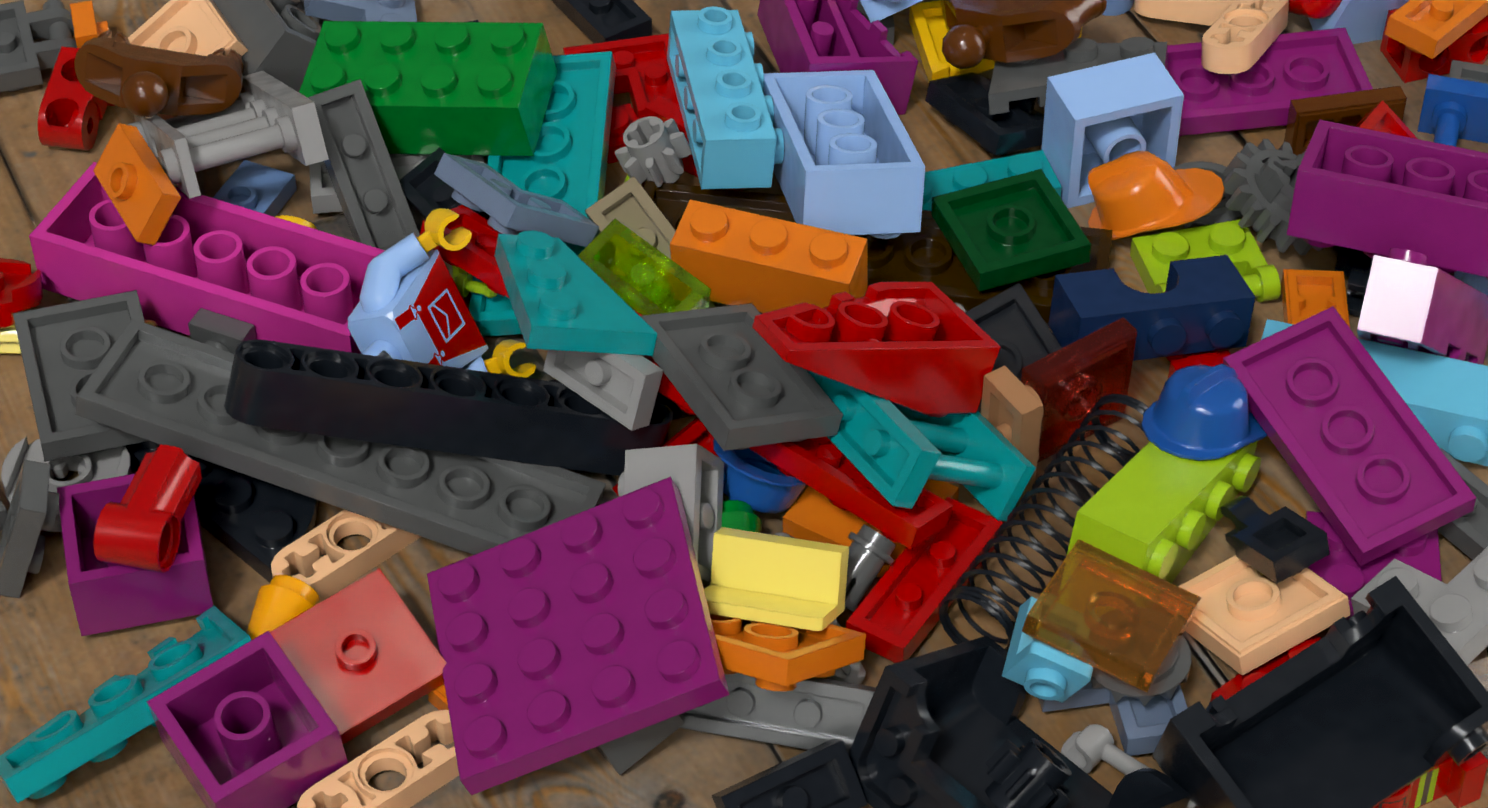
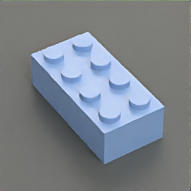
(845, 154)

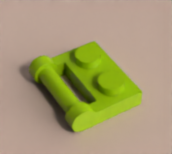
(1155, 251)

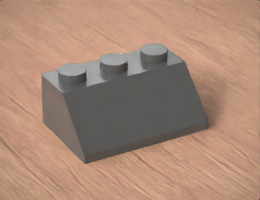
(276, 36)

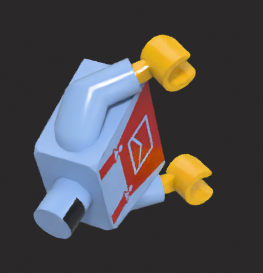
(416, 311)

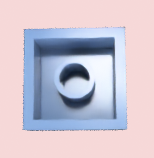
(1106, 114)

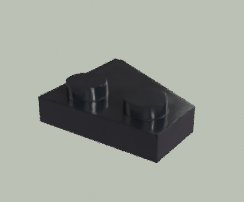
(966, 105)

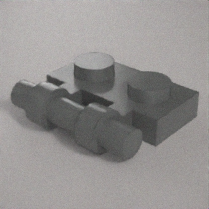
(19, 55)

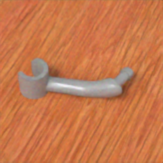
(1097, 744)

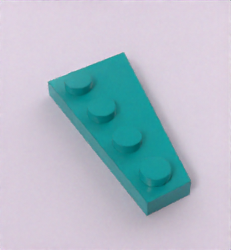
(115, 712)

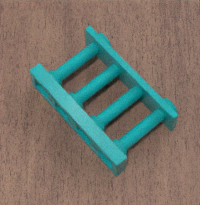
(905, 448)

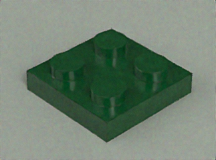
(1010, 229)

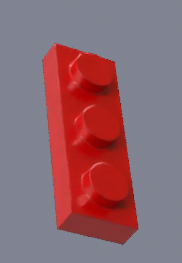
(908, 596)

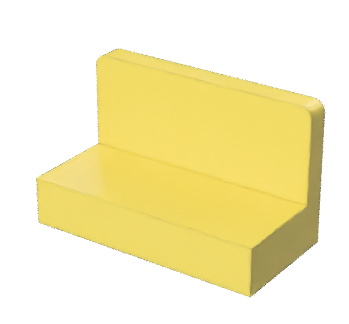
(777, 579)

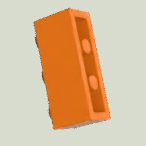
(767, 258)

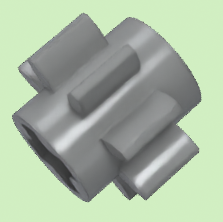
(653, 150)

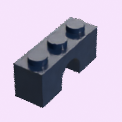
(1200, 311)

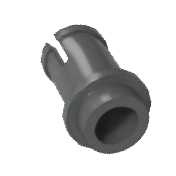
(866, 558)

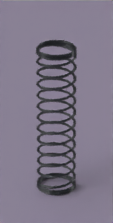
(973, 593)

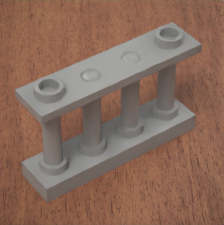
(258, 122)

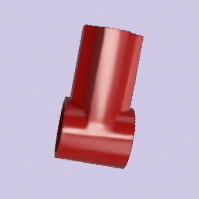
(146, 523)

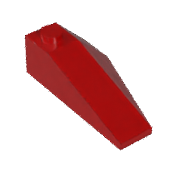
(893, 343)

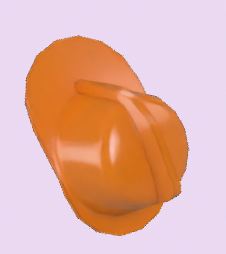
(1148, 194)

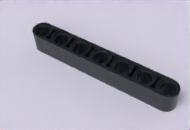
(430, 407)

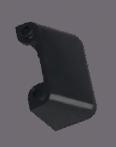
(946, 717)
(1337, 720)

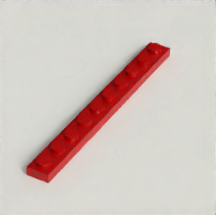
(811, 461)

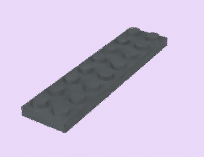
(176, 397)

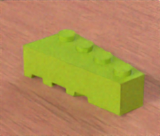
(1163, 507)

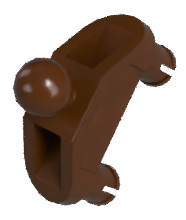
(1012, 28)
(158, 79)

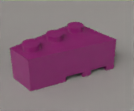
(836, 38)
(1423, 308)

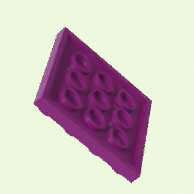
(574, 636)

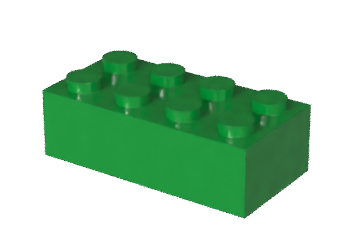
(442, 82)

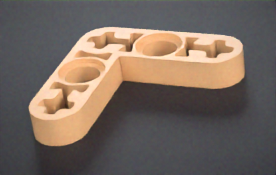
(1237, 32)
(338, 565)
(400, 753)

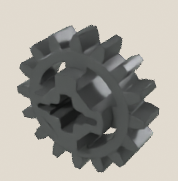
(1263, 192)

